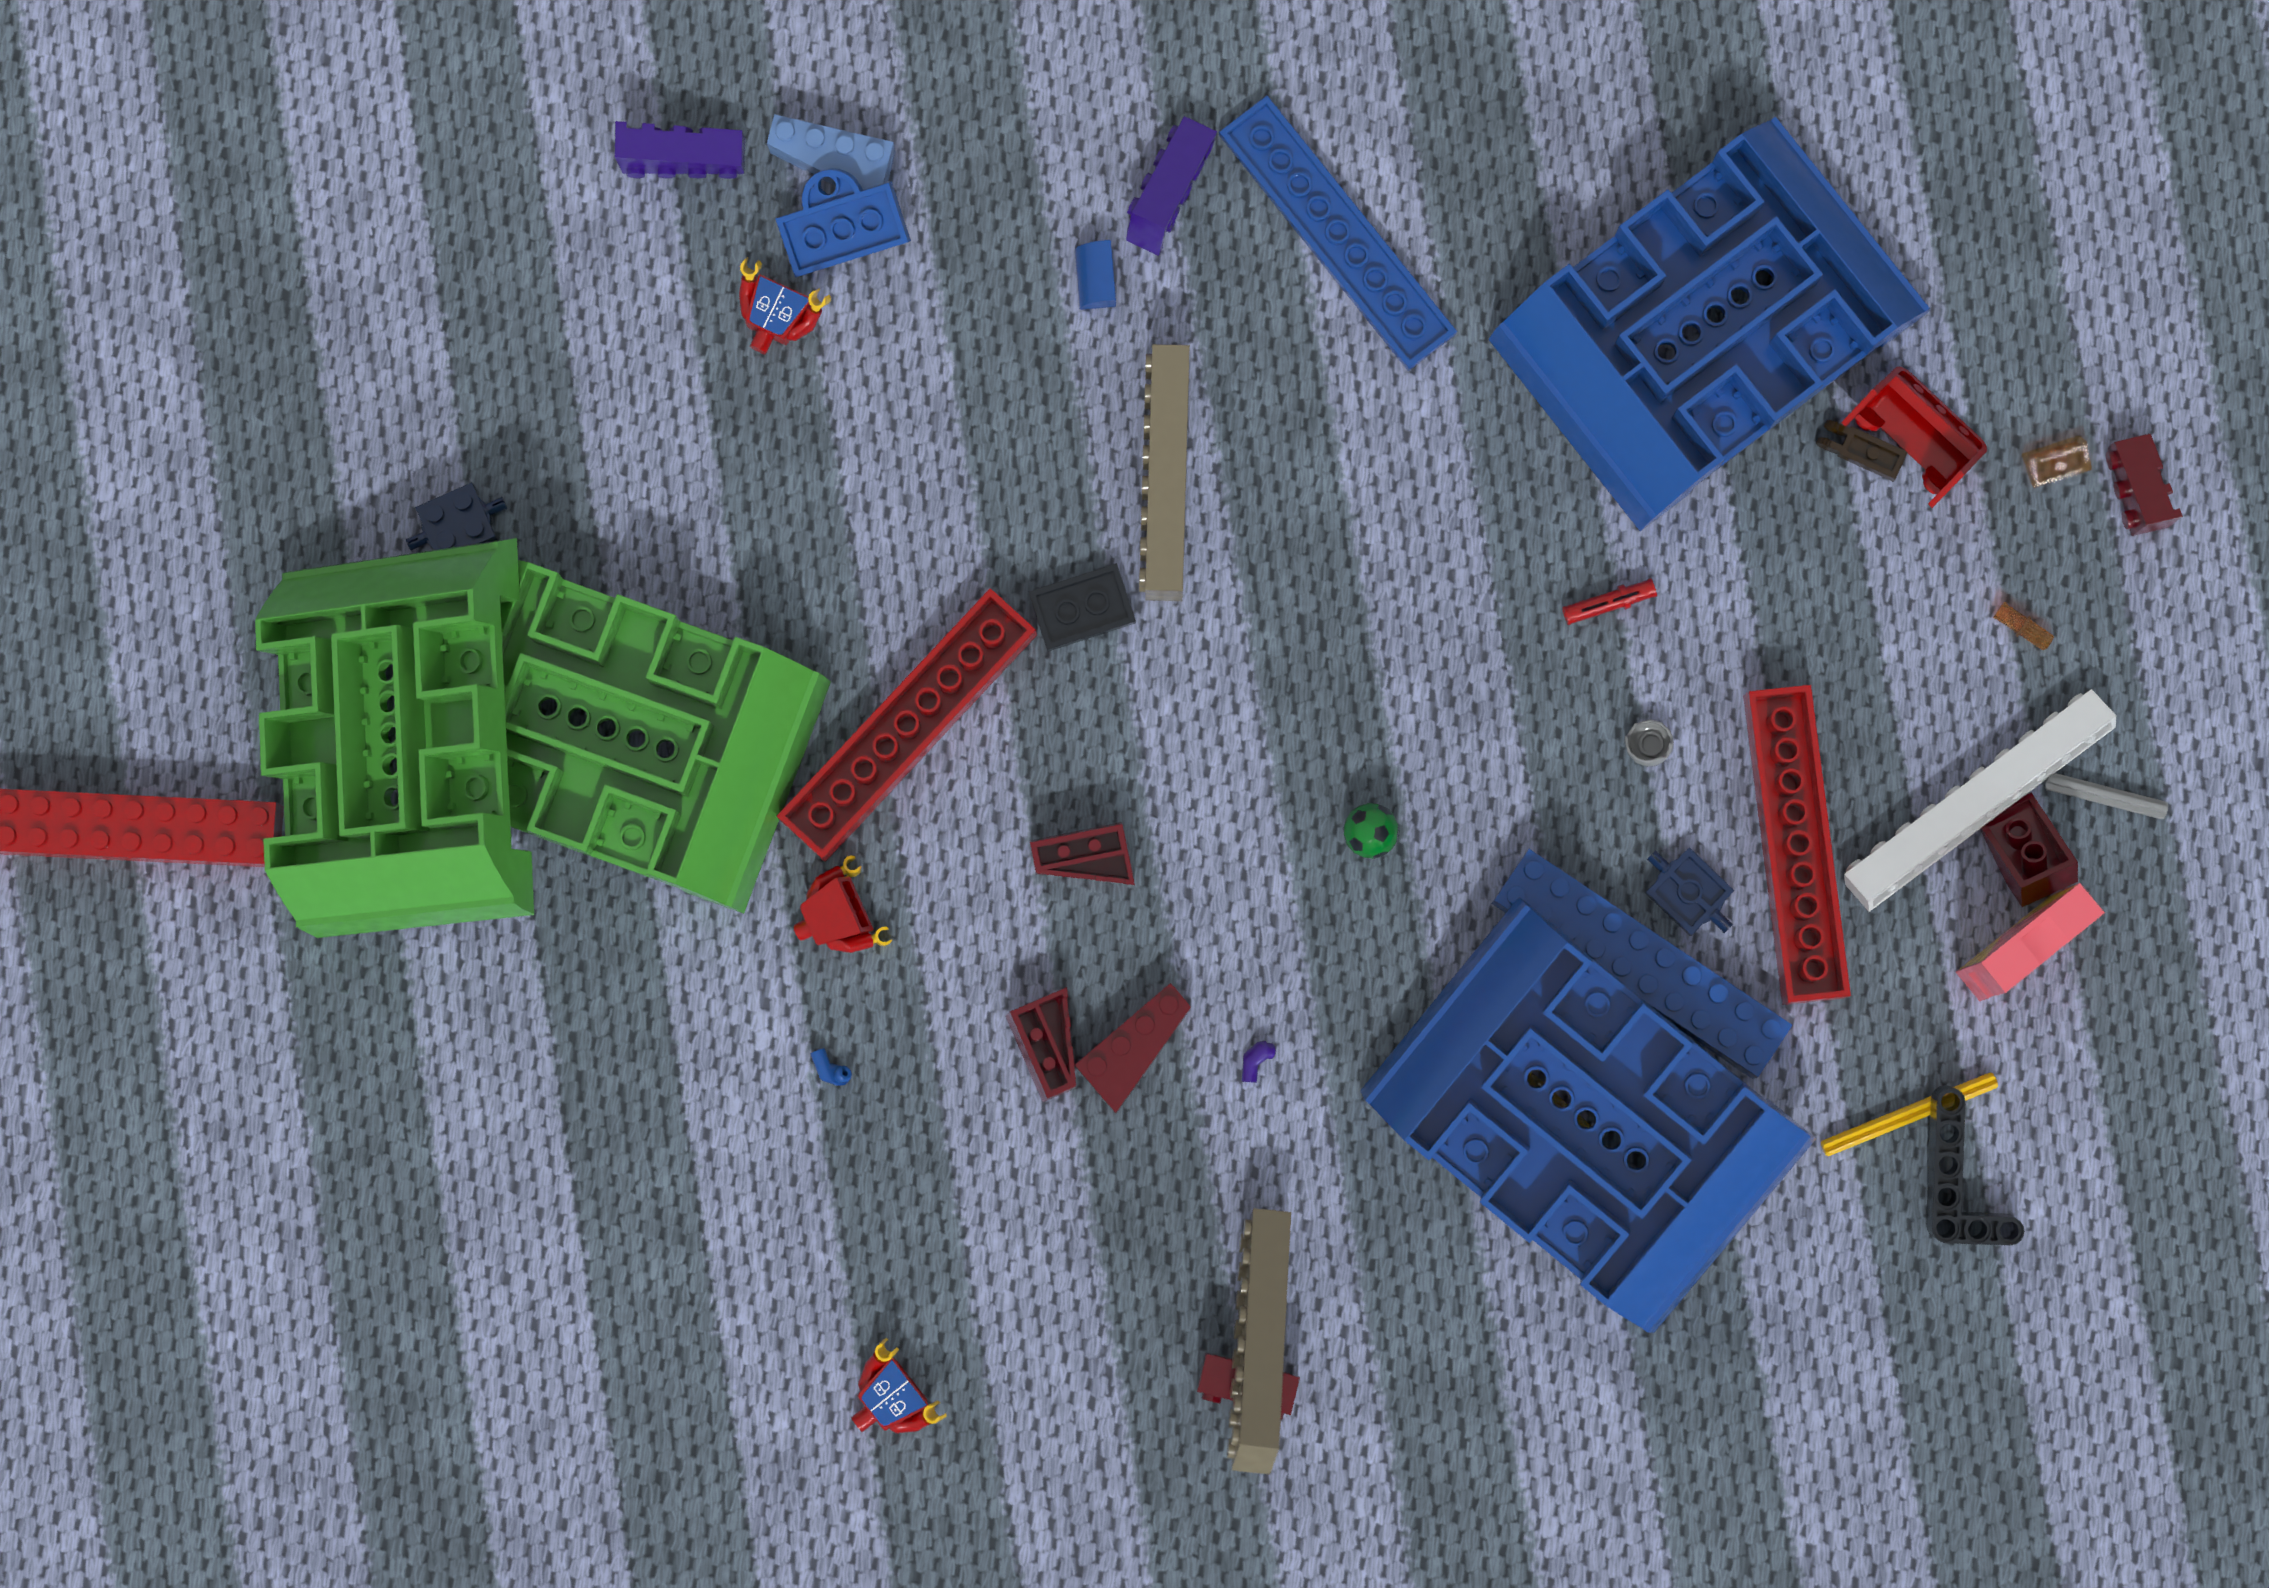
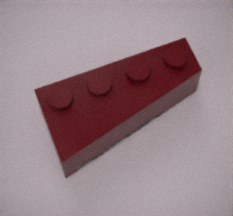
(1129, 1051)

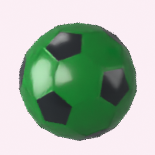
(1371, 830)

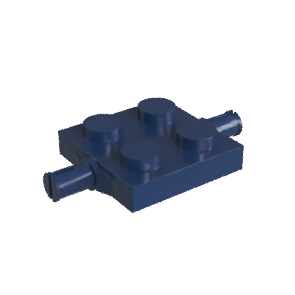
(456, 520)
(1689, 891)

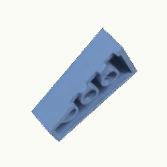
(822, 148)

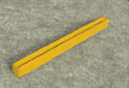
(1904, 1116)

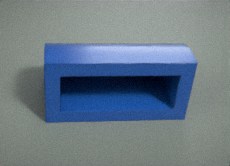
(1095, 275)

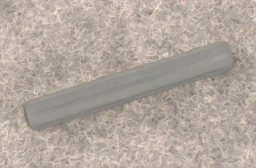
(2107, 796)

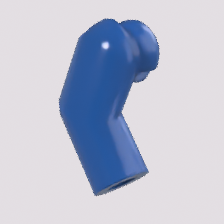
(828, 1071)

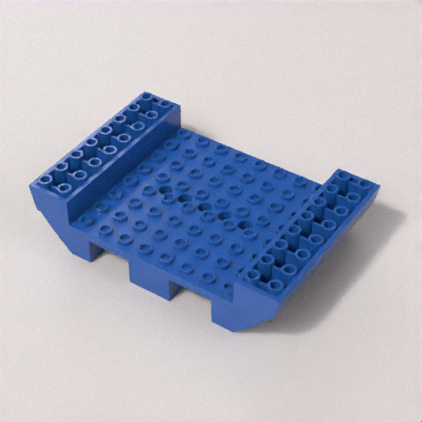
(1596, 328)
(1465, 1100)

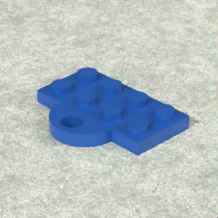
(841, 223)

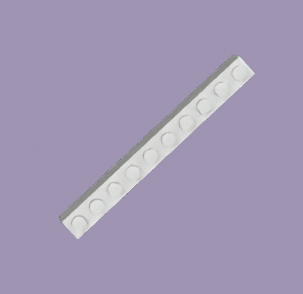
(1980, 799)

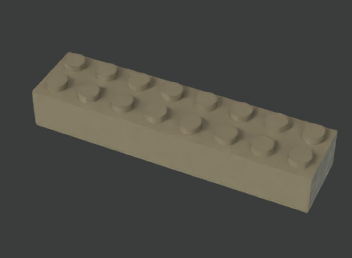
(1166, 482)
(1260, 1341)

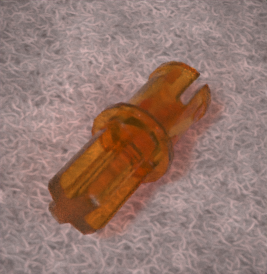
(2023, 626)

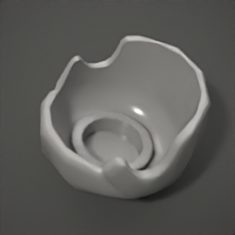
(1649, 743)

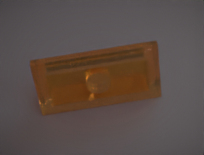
(2057, 461)

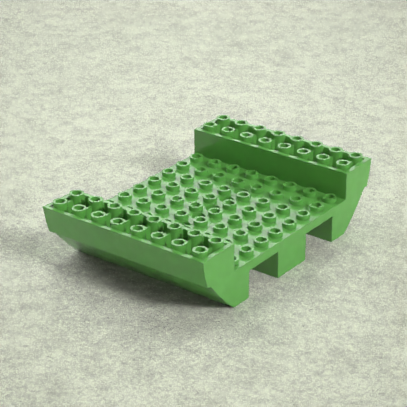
(724, 704)
(446, 845)

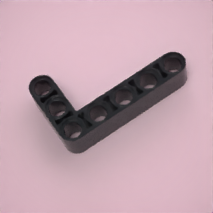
(1953, 1179)

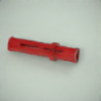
(1645, 590)

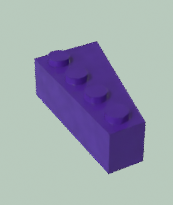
(679, 151)
(1169, 184)

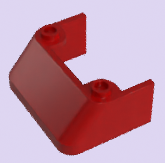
(1922, 428)

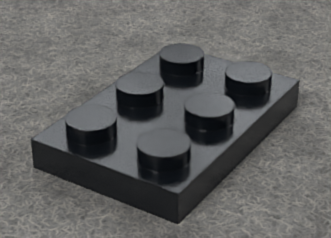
(1082, 607)

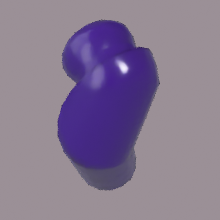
(1253, 1057)

